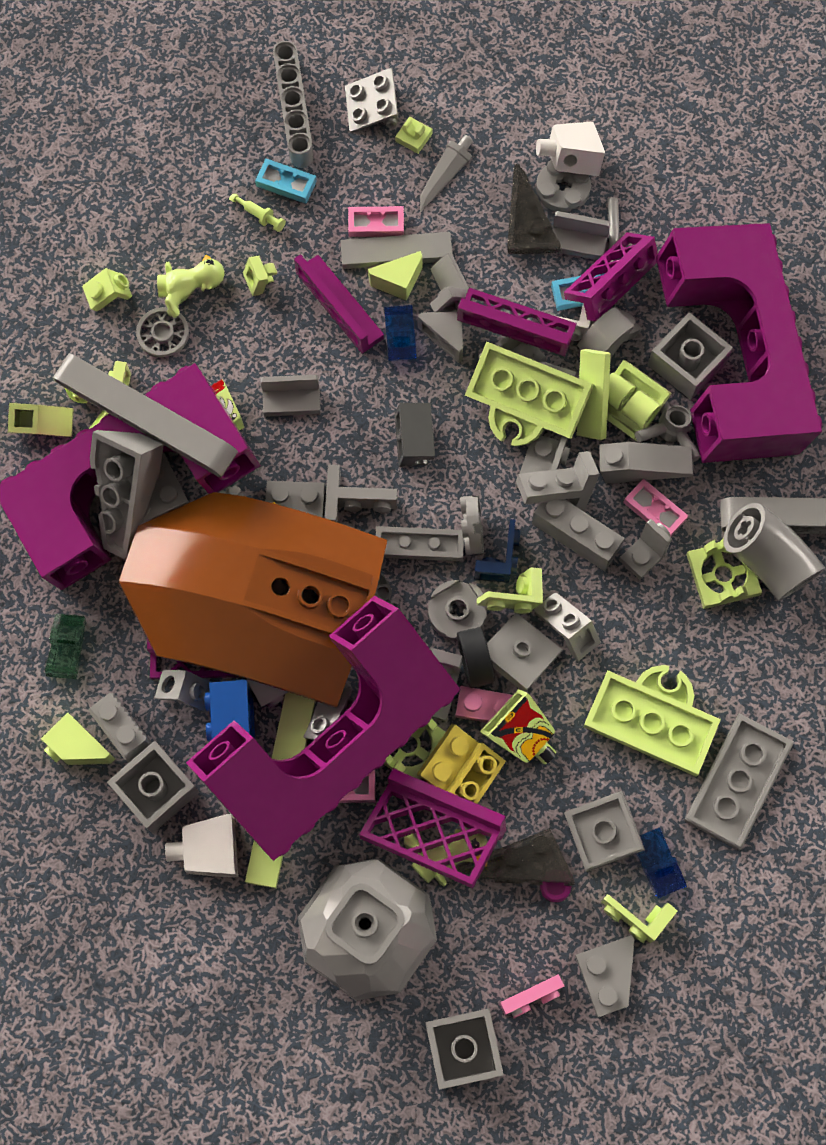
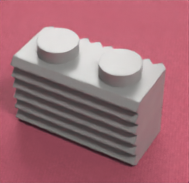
(119, 726)

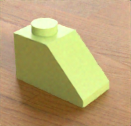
(74, 744)

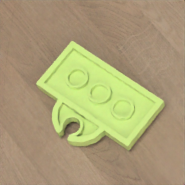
(527, 394)
(654, 718)

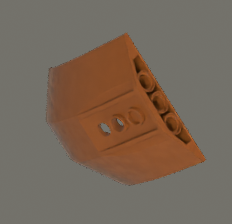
(208, 599)

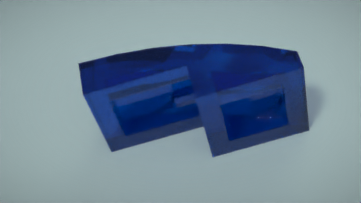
(400, 333)
(659, 864)

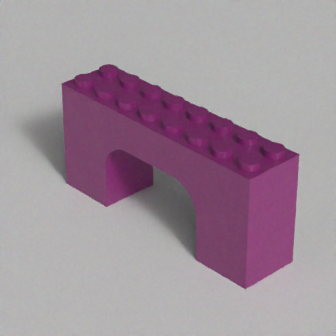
(744, 277)
(54, 494)
(396, 696)

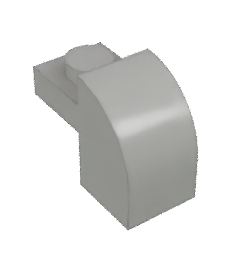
(610, 331)

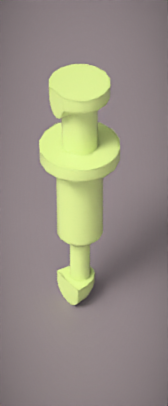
(265, 215)

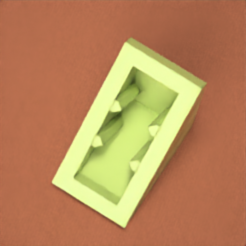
(397, 275)

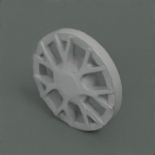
(162, 333)

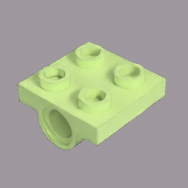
(634, 399)

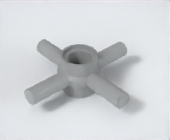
(670, 431)

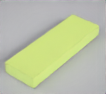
(595, 370)

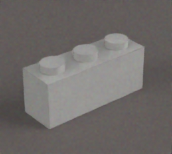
(578, 532)

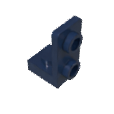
(492, 569)

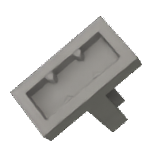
(561, 484)
(355, 498)

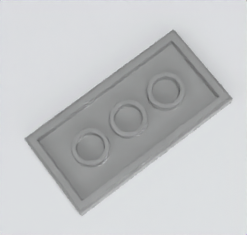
(739, 781)

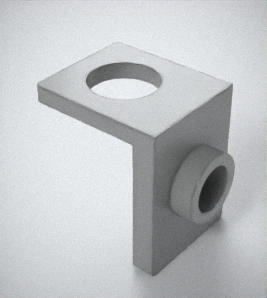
(187, 688)

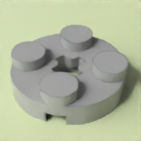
(562, 200)
(471, 525)
(440, 608)

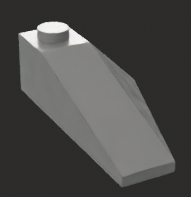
(126, 477)

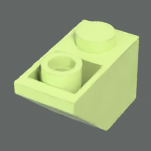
(40, 420)

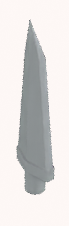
(449, 165)

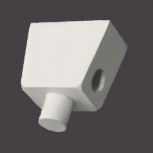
(573, 148)
(207, 847)

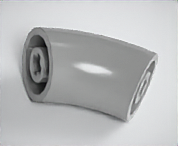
(771, 550)

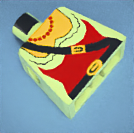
(521, 729)

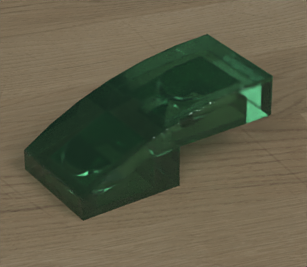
(66, 646)

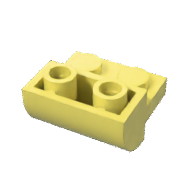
(461, 765)

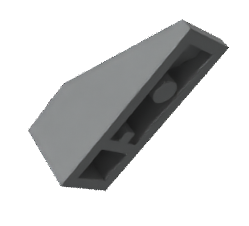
(646, 461)

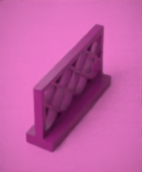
(450, 808)

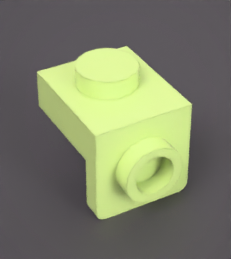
(105, 288)

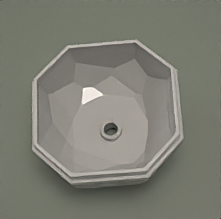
(375, 959)

